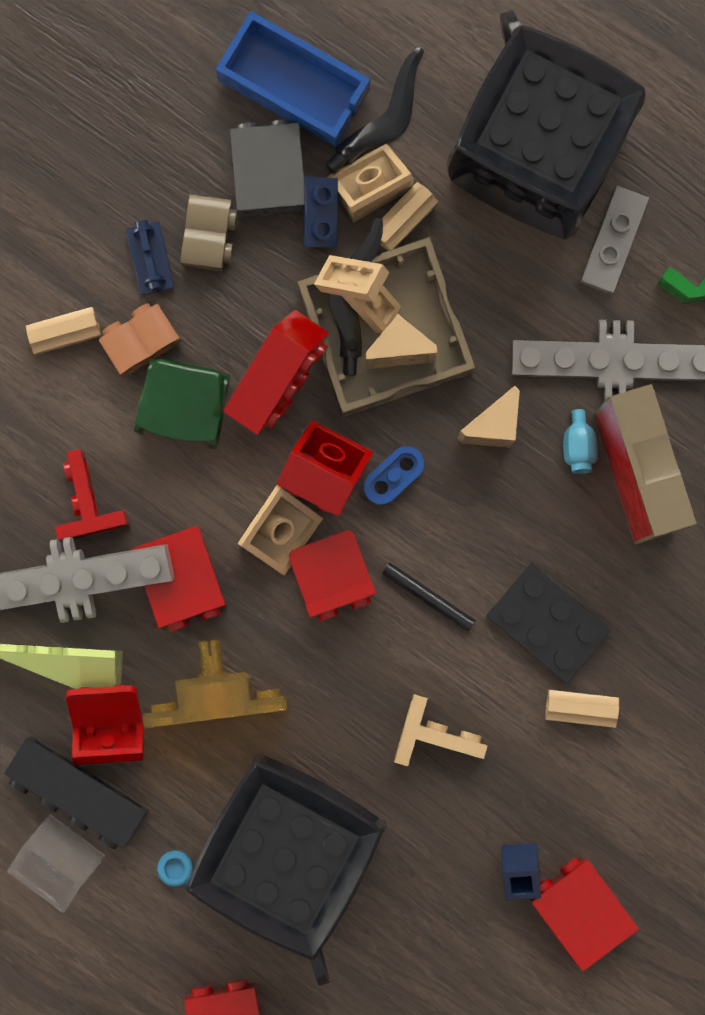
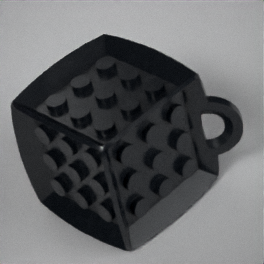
(544, 129)
(286, 858)

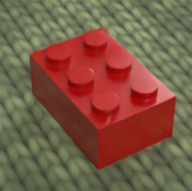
(277, 372)

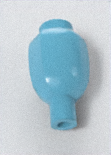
(580, 444)

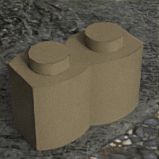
(207, 233)

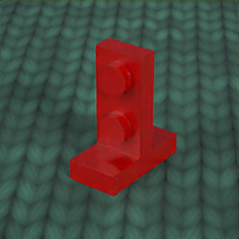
(85, 503)

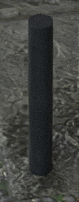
(428, 596)

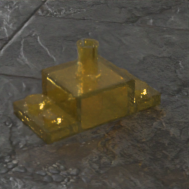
(214, 695)

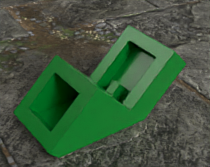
(681, 287)

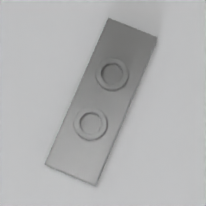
(614, 240)

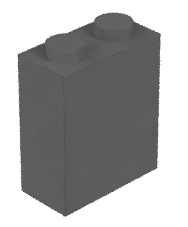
(268, 168)

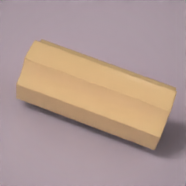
(406, 215)
(63, 331)
(582, 708)

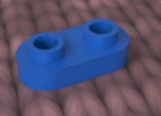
(392, 474)

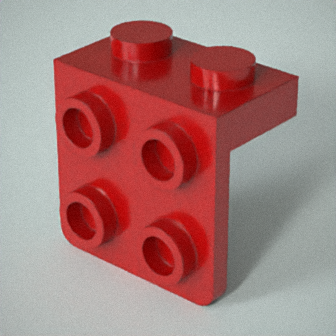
(332, 575)
(106, 724)

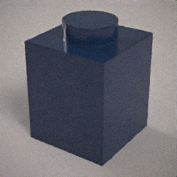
(521, 871)

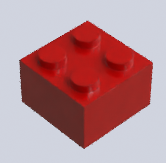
(324, 468)

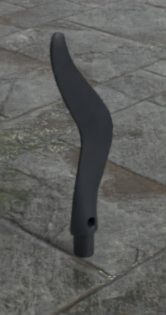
(389, 124)
(344, 315)

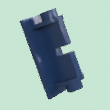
(320, 212)
(149, 257)

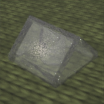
(55, 863)

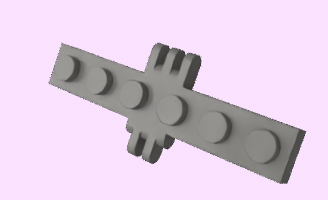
(611, 360)
(74, 579)

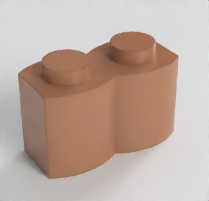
(139, 339)

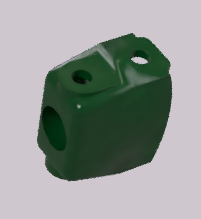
(183, 402)

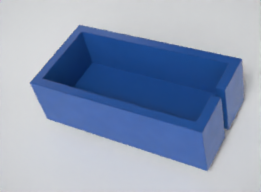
(293, 79)

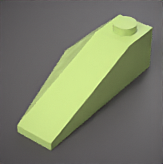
(68, 665)

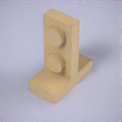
(362, 288)
(434, 734)

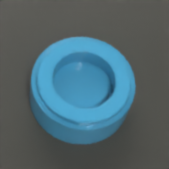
(175, 868)

